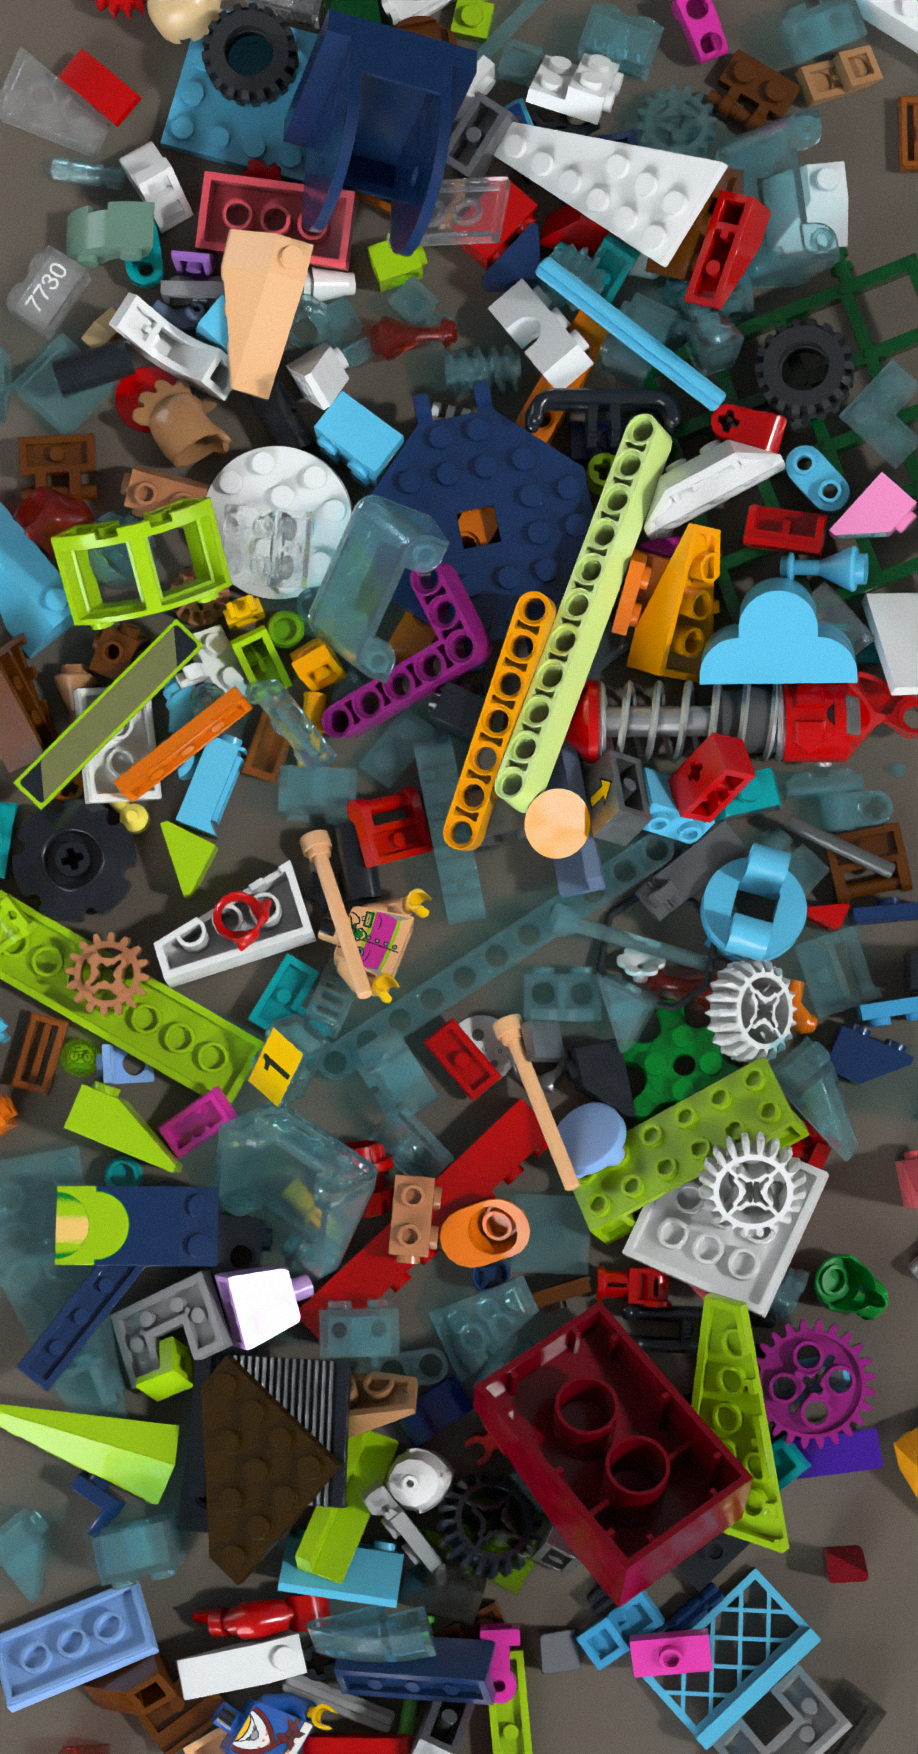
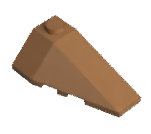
(380, 1400)

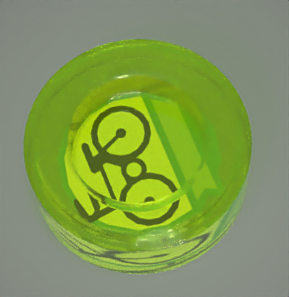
(79, 1057)

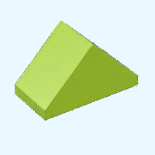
(259, 657)
(189, 855)

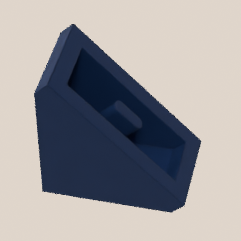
(516, 263)

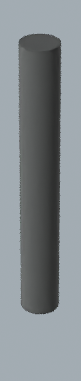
(840, 846)

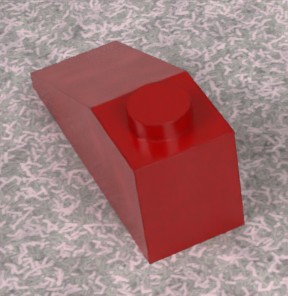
(727, 248)

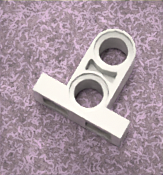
(157, 183)

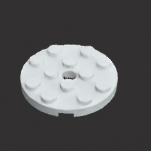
(291, 481)

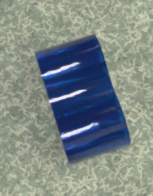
(436, 1410)

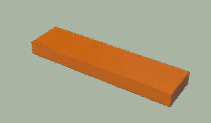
(183, 744)

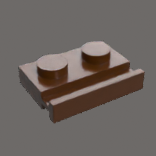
(180, 1720)

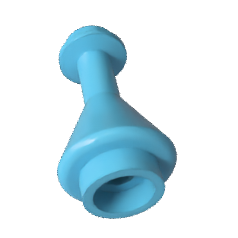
(843, 568)

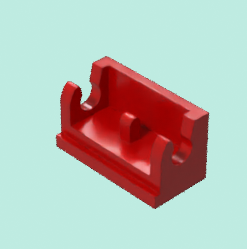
(785, 530)

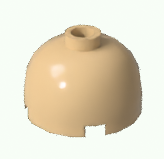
(183, 18)

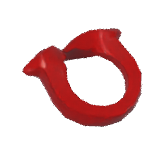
(260, 909)

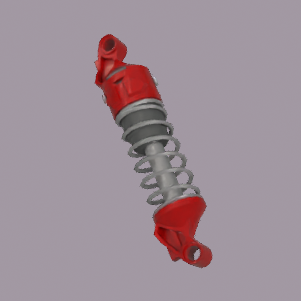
(780, 720)

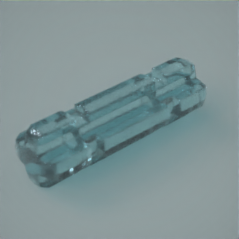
(87, 173)

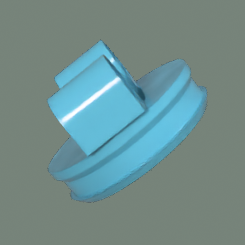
(747, 937)

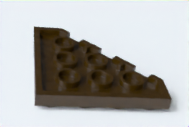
(257, 1469)

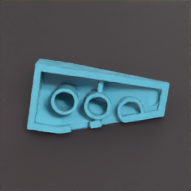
(29, 589)

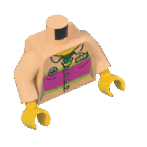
(381, 937)

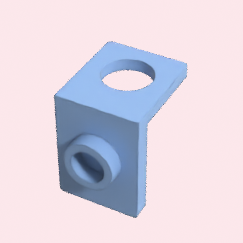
(110, 1067)

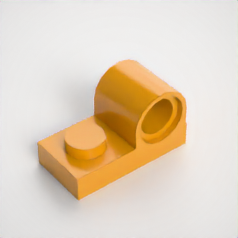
(317, 665)

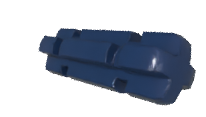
(693, 1610)

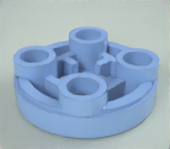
(593, 1137)

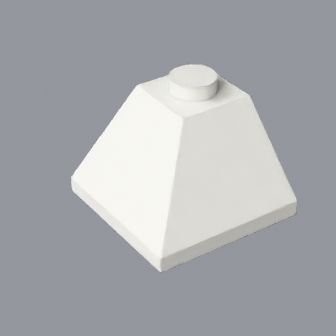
(827, 196)

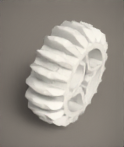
(742, 1009)
(733, 1207)

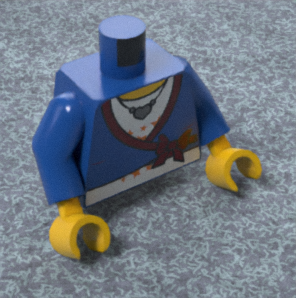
(270, 1725)

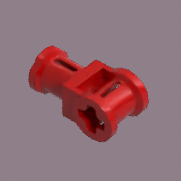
(637, 1288)

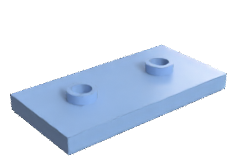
(75, 1645)

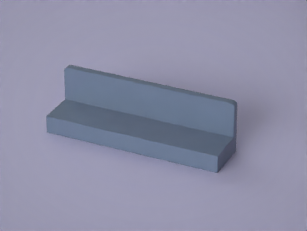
(583, 869)

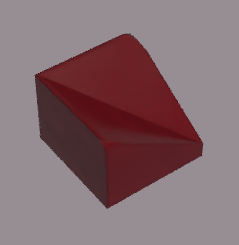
(844, 1564)

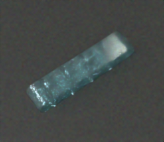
(455, 867)

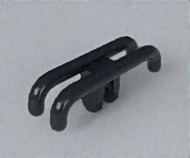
(604, 400)
(689, 1328)

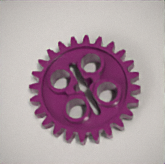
(840, 1405)

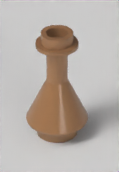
(71, 678)

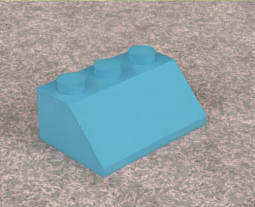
(370, 1579)

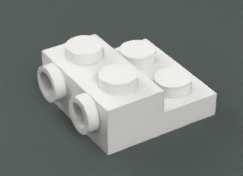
(576, 89)

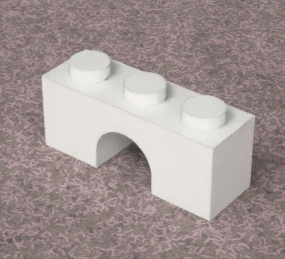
(555, 352)

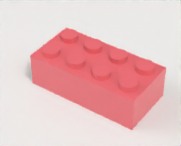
(272, 207)

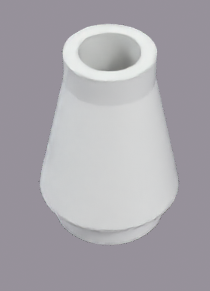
(328, 283)

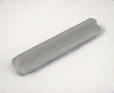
(346, 1705)

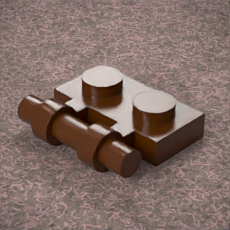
(756, 85)
(58, 457)

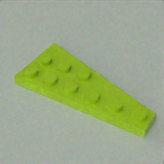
(733, 1406)

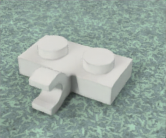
(214, 663)

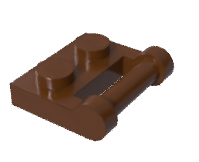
(882, 841)

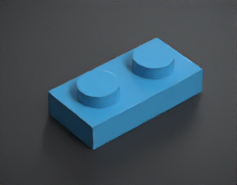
(881, 1012)

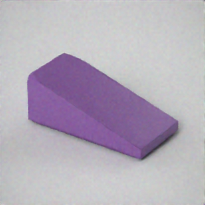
(195, 265)

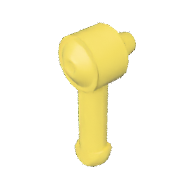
(132, 816)

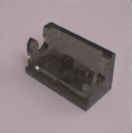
(861, 1712)

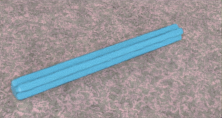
(630, 333)

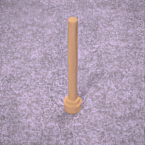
(317, 848)
(509, 1032)

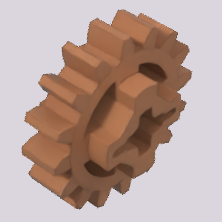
(97, 962)

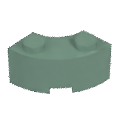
(110, 234)

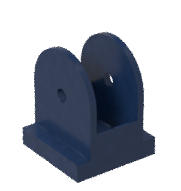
(377, 120)

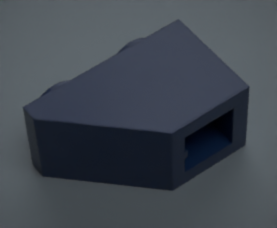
(861, 1058)

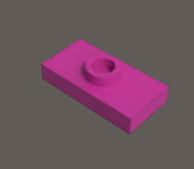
(197, 1122)
(671, 1652)

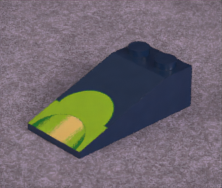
(136, 1226)

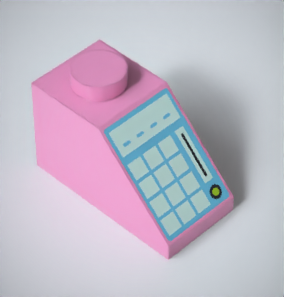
(876, 512)

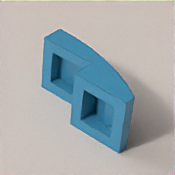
(610, 1634)

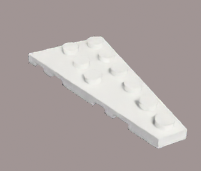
(626, 188)

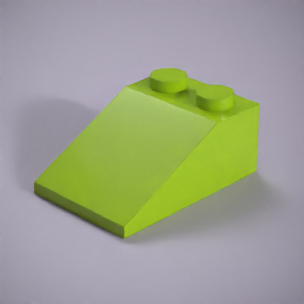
(115, 1123)

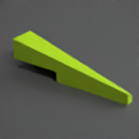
(121, 1451)

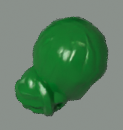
(849, 1287)

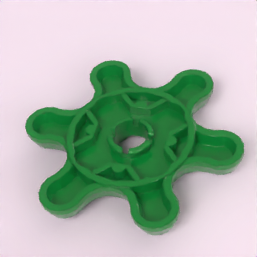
(657, 1059)

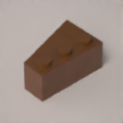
(24, 720)

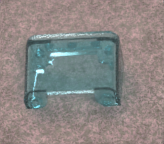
(791, 247)
(363, 576)
(297, 1176)

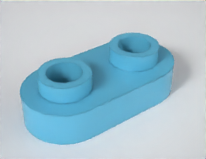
(817, 478)

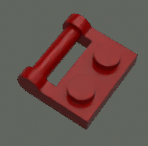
(393, 839)

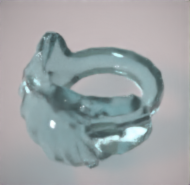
(318, 313)

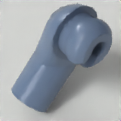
(183, 318)

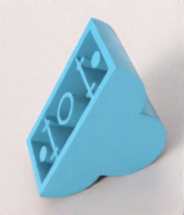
(778, 642)

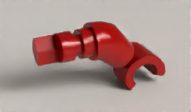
(264, 1617)

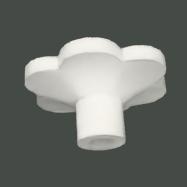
(639, 964)

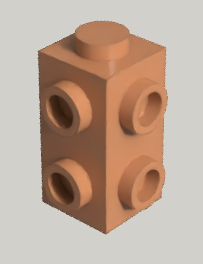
(152, 489)
(412, 1217)

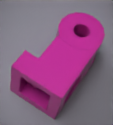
(700, 28)
(501, 1672)

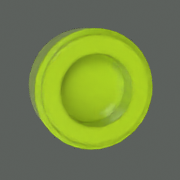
(286, 630)

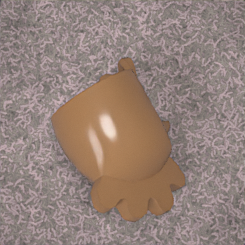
(180, 423)

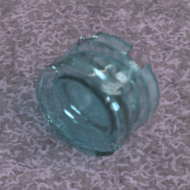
(789, 1292)

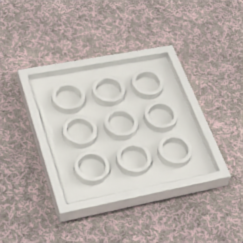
(686, 1243)

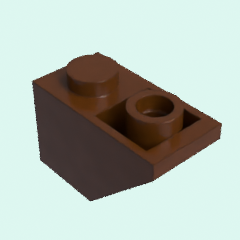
(135, 1687)

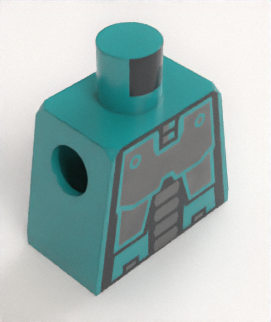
(755, 799)

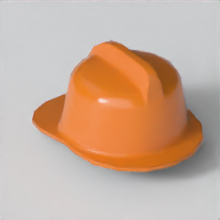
(485, 1233)

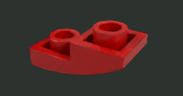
(99, 87)

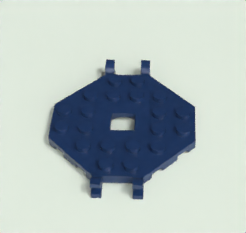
(536, 499)

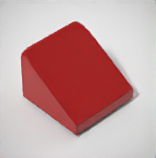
(827, 916)

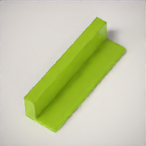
(336, 1532)

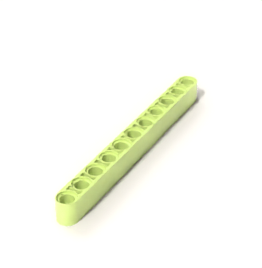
(618, 520)

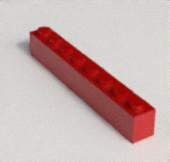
(464, 1183)

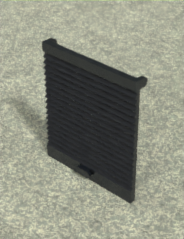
(309, 1389)

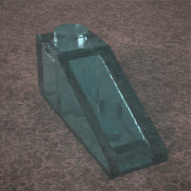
(815, 1091)

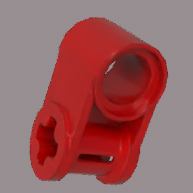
(754, 428)

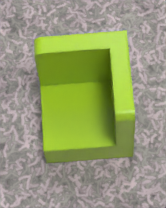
(174, 1374)

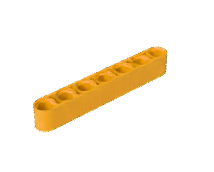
(496, 702)

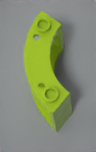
(204, 546)

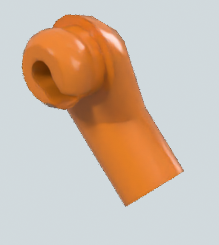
(805, 1021)

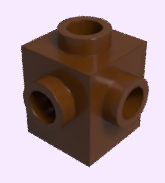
(117, 649)

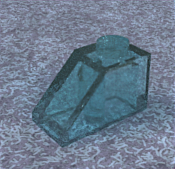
(25, 1552)

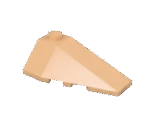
(262, 291)

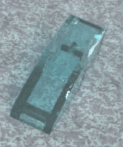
(374, 1635)

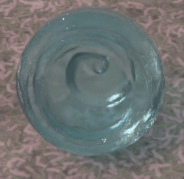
(204, 696)

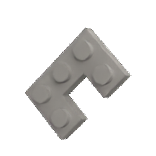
(186, 1304)
(814, 1727)

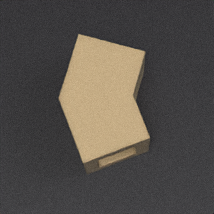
(100, 331)

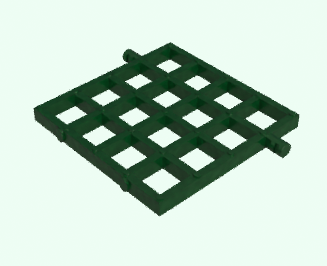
(869, 357)

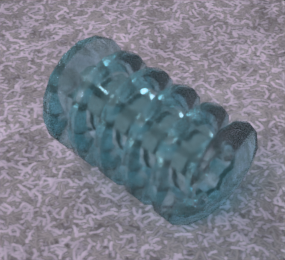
(479, 368)

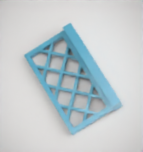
(755, 1684)

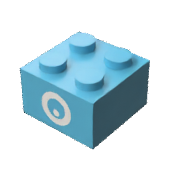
(357, 440)

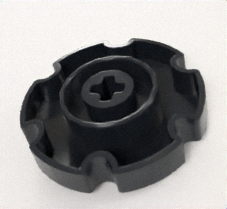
(100, 878)

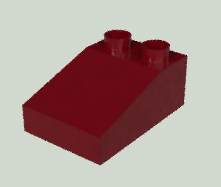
(612, 1452)

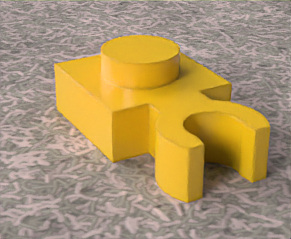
(243, 612)

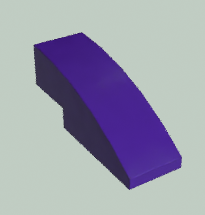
(850, 1455)

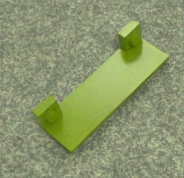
(675, 1142)

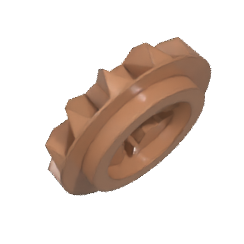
(191, 612)

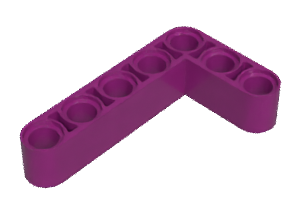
(419, 666)

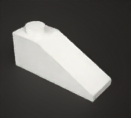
(320, 374)
(241, 1665)

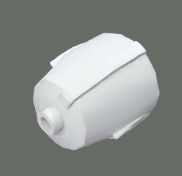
(420, 1479)

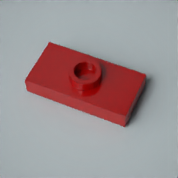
(462, 1059)

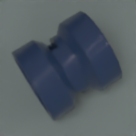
(490, 1274)

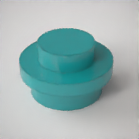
(123, 1172)

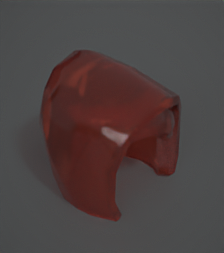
(50, 513)

